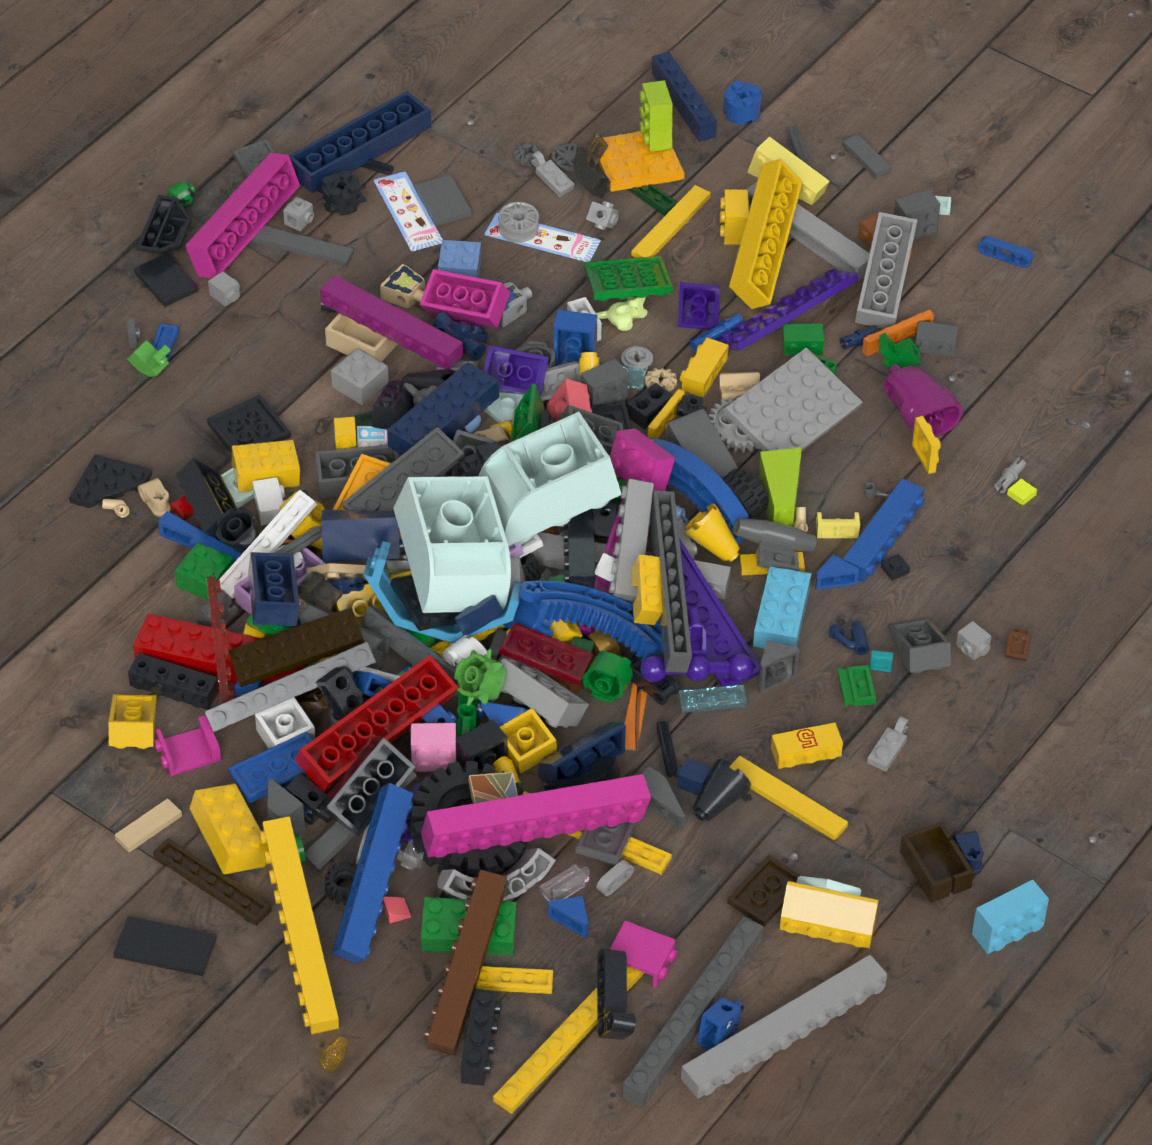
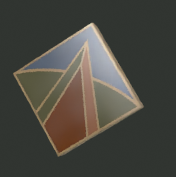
(492, 786)

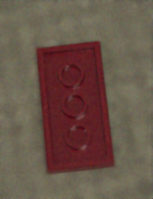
(546, 653)

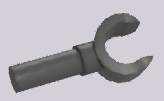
(871, 492)

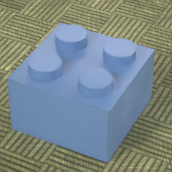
(460, 257)

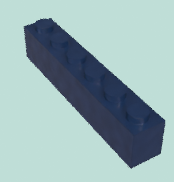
(684, 97)

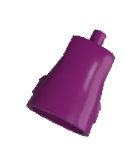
(920, 395)

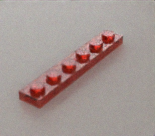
(219, 631)

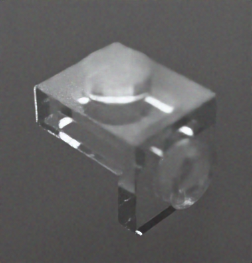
(410, 857)

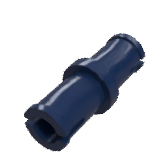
(857, 337)
(347, 585)

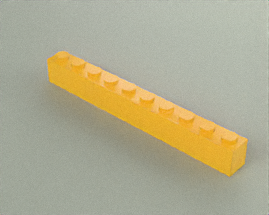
(300, 926)

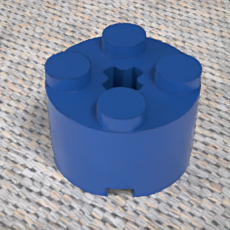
(742, 102)

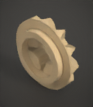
(669, 379)

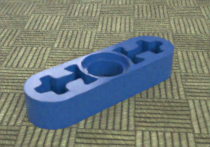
(994, 243)

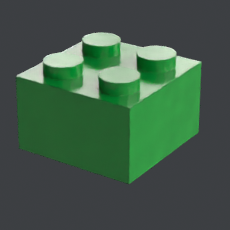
(198, 565)

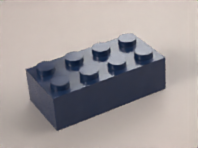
(273, 589)

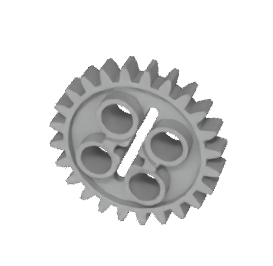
(728, 430)

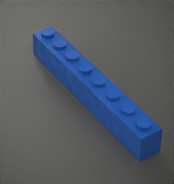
(372, 874)

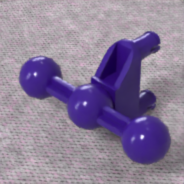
(738, 665)

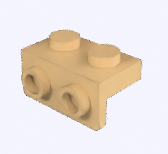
(737, 384)

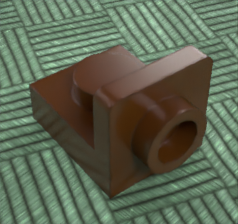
(1018, 644)

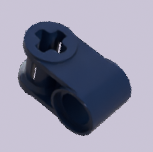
(971, 849)

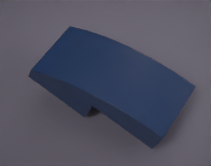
(476, 617)

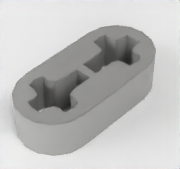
(615, 878)

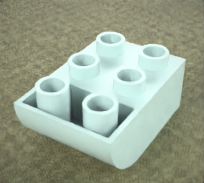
(549, 478)
(453, 542)

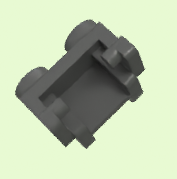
(205, 618)

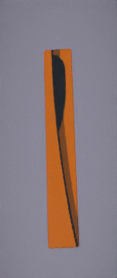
(634, 717)

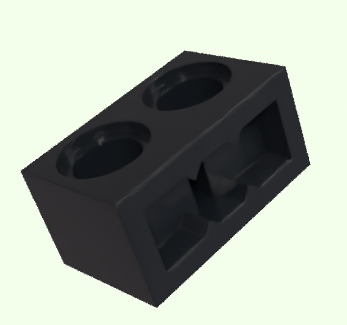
(648, 405)
(338, 696)

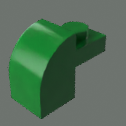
(902, 353)

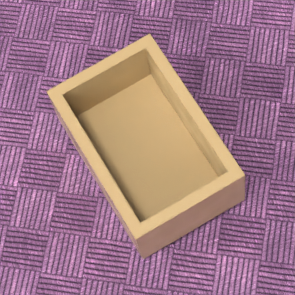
(347, 335)

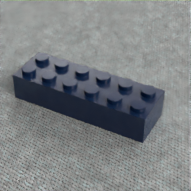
(447, 407)

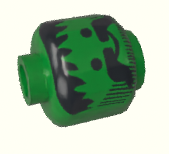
(183, 191)

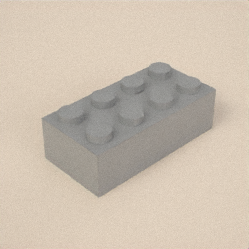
(542, 694)

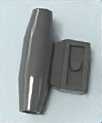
(775, 541)

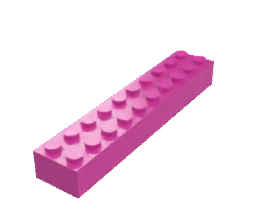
(535, 816)

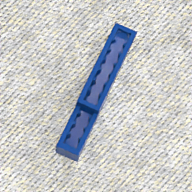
(188, 535)

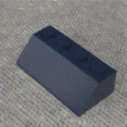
(579, 756)

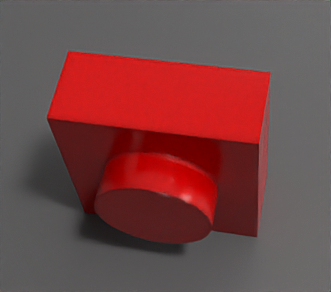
(182, 508)

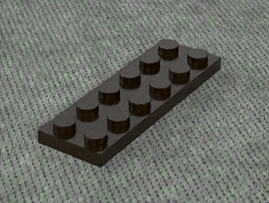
(296, 647)

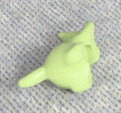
(622, 313)

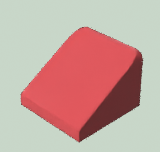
(395, 909)

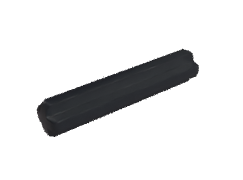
(667, 748)

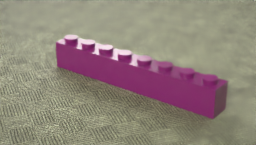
(391, 322)

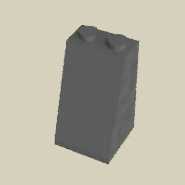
(700, 438)

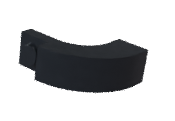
(473, 463)
(601, 770)

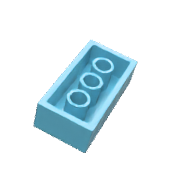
(782, 607)

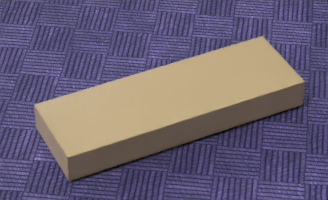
(148, 825)

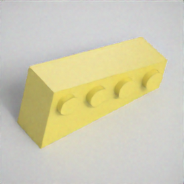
(813, 183)

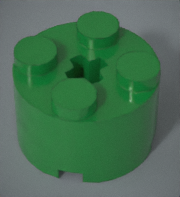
(608, 676)

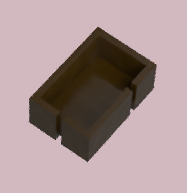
(932, 866)

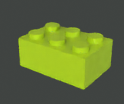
(656, 116)

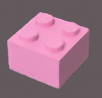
(433, 746)

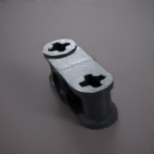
(660, 690)

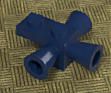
(464, 332)

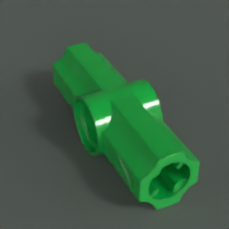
(466, 715)

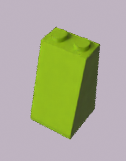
(780, 479)

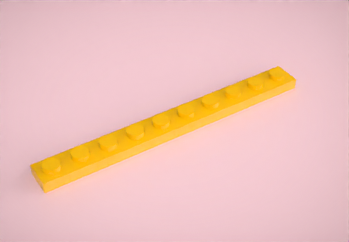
(553, 1050)

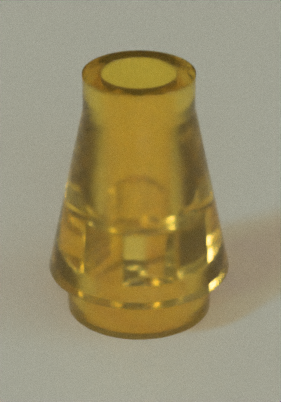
(333, 1055)

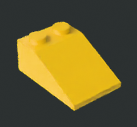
(132, 721)

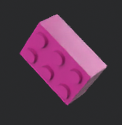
(640, 459)

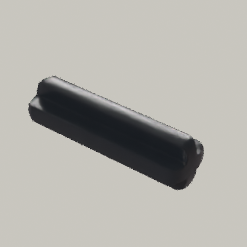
(378, 166)

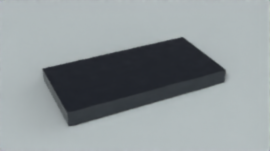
(165, 946)

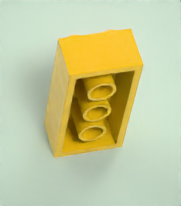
(228, 828)

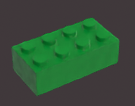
(442, 921)

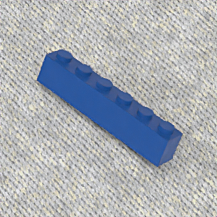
(885, 528)

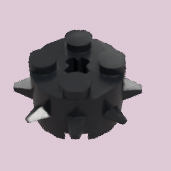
(341, 193)

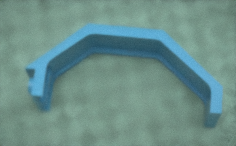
(380, 584)

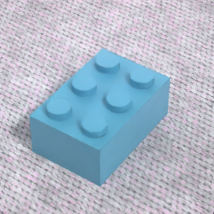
(1010, 917)

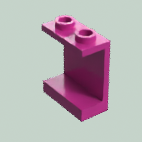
(188, 749)
(646, 950)

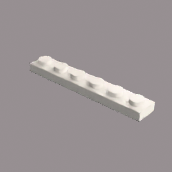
(269, 538)

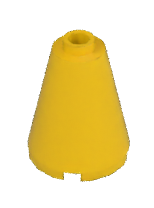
(713, 533)

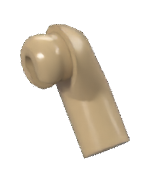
(118, 506)
(800, 519)

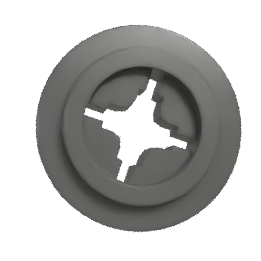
(519, 153)

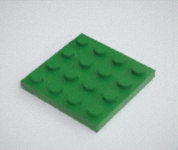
(628, 278)

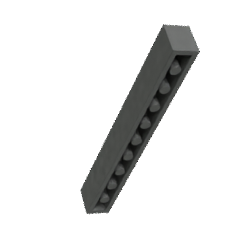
(674, 616)
(686, 1020)

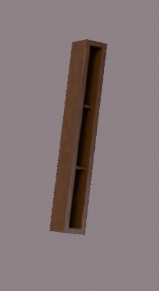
(466, 963)

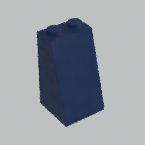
(356, 534)

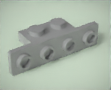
(556, 375)

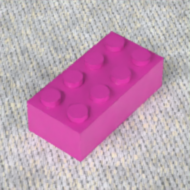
(465, 298)

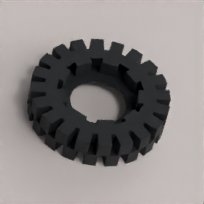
(442, 792)

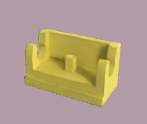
(837, 527)

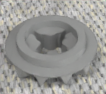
(643, 355)

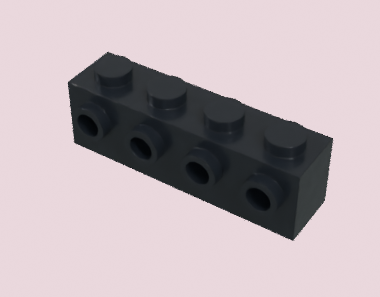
(173, 681)
(479, 1037)

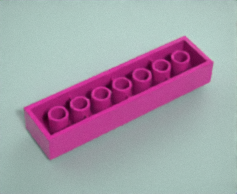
(242, 215)

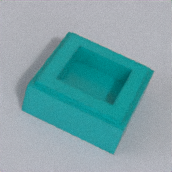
(881, 661)

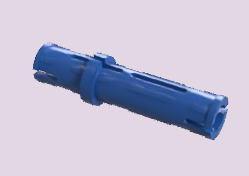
(716, 331)

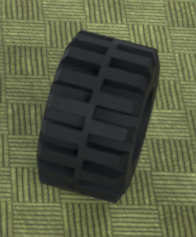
(748, 491)

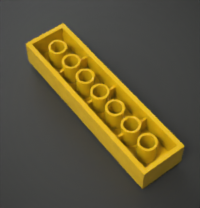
(766, 234)

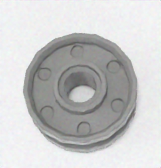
(518, 222)

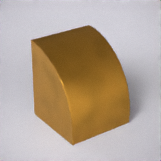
(604, 642)

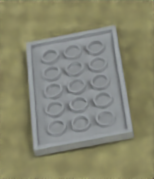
(793, 405)

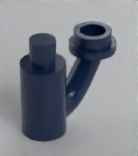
(859, 639)

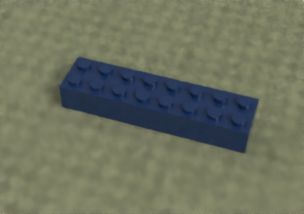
(361, 140)

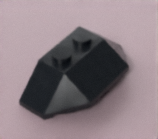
(164, 227)

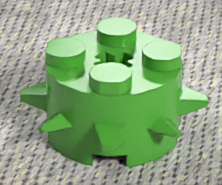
(480, 677)

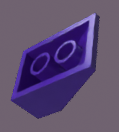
(698, 306)
(516, 369)

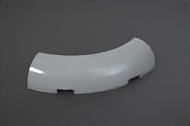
(520, 877)

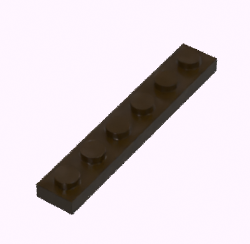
(212, 881)

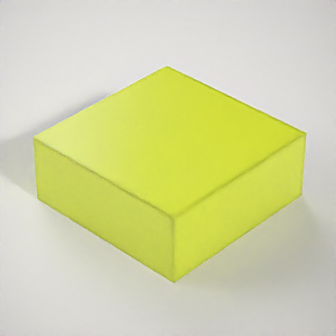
(1022, 492)

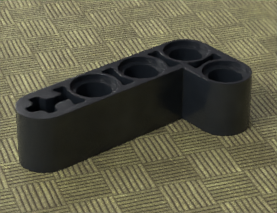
(612, 1014)

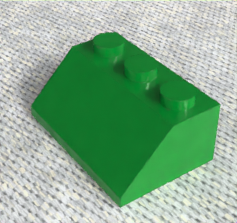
(527, 414)

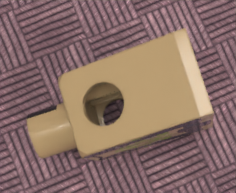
(403, 287)

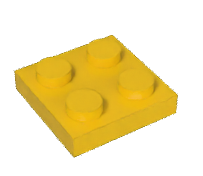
(926, 444)

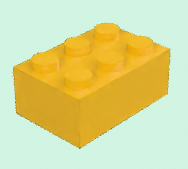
(265, 461)

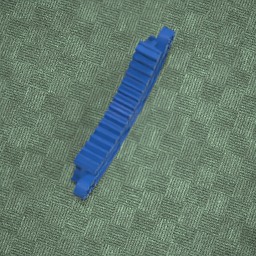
(702, 484)
(595, 609)

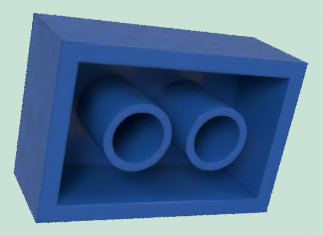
(574, 335)

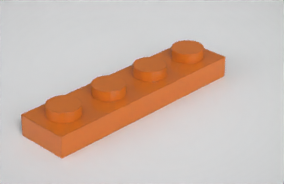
(897, 332)

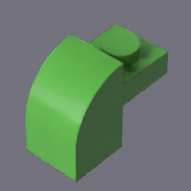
(149, 360)

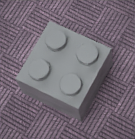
(359, 376)

